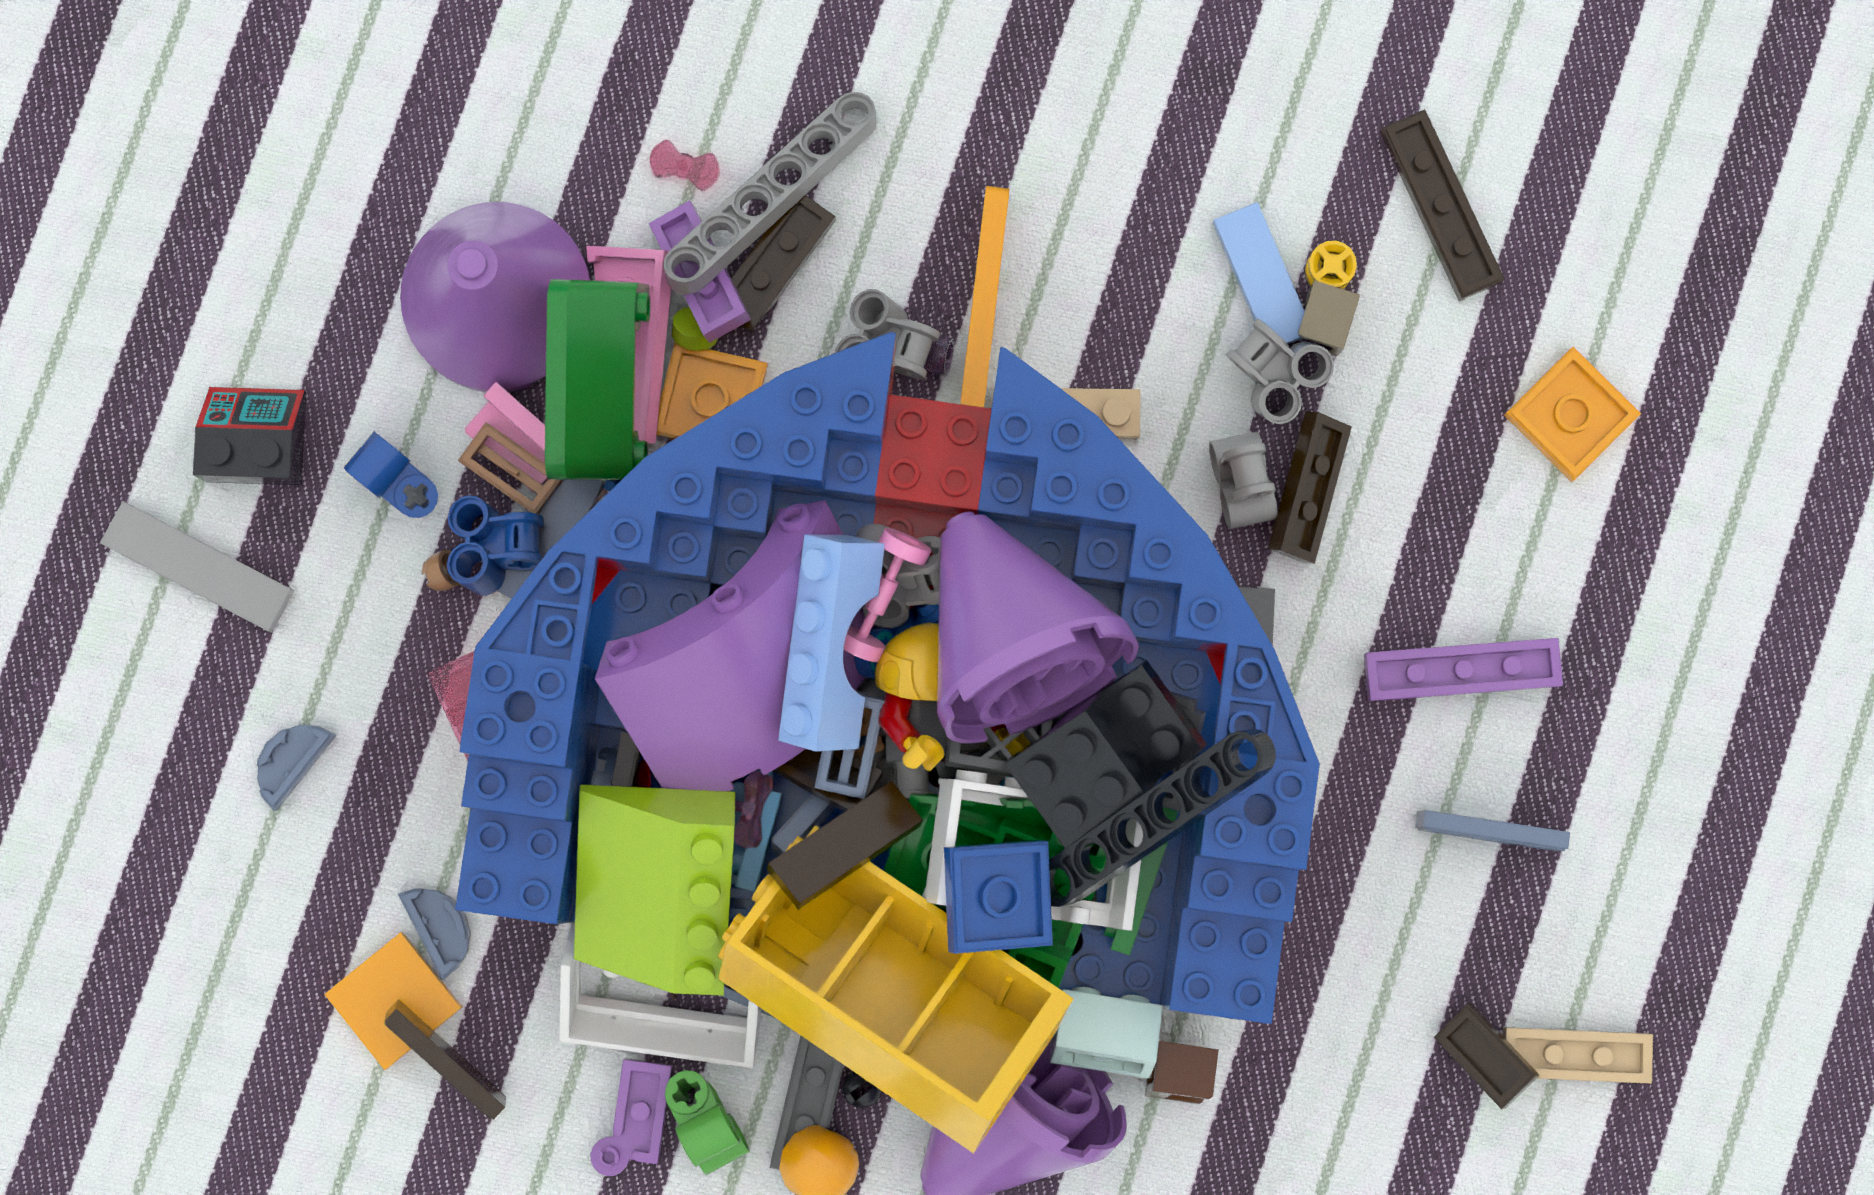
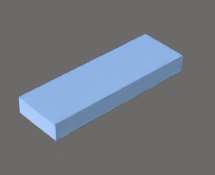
(1260, 271)

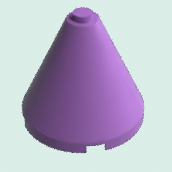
(481, 292)
(1015, 634)
(1048, 1127)

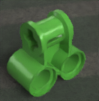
(704, 1128)

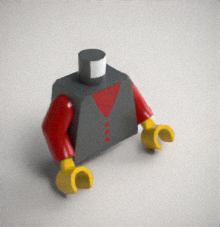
(918, 737)

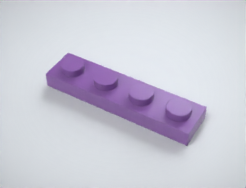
(1463, 669)

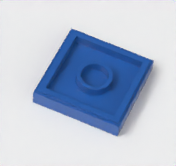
(998, 896)

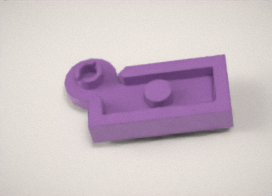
(637, 1119)

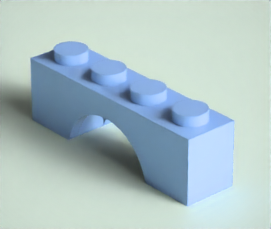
(833, 585)

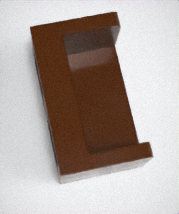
(1183, 1073)

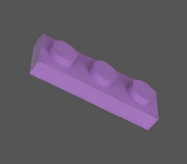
(718, 304)

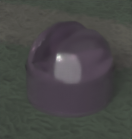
(940, 356)

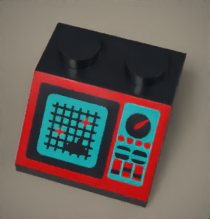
(250, 436)

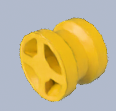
(1337, 260)

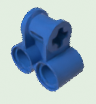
(387, 473)
(499, 541)

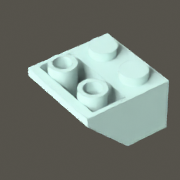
(1108, 1033)

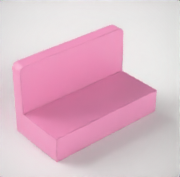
(516, 423)

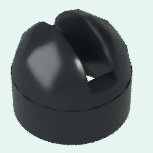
(867, 1100)

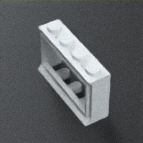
(972, 786)
(651, 1027)

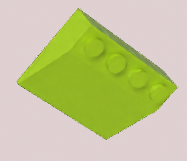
(654, 884)

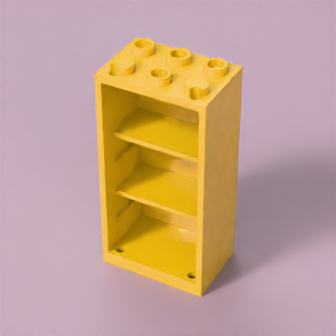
(880, 993)

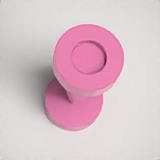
(904, 547)

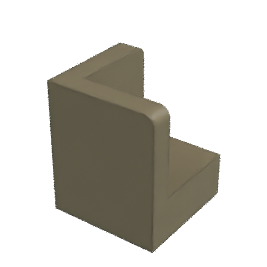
(1328, 316)

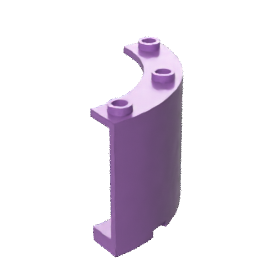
(712, 682)

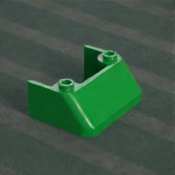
(592, 378)

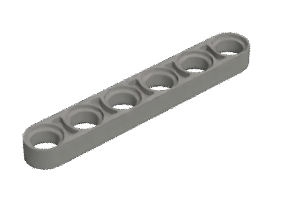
(765, 187)

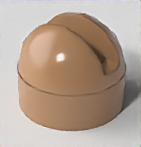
(437, 572)

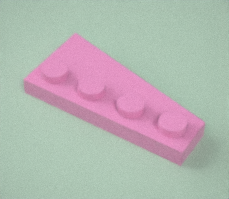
(647, 268)

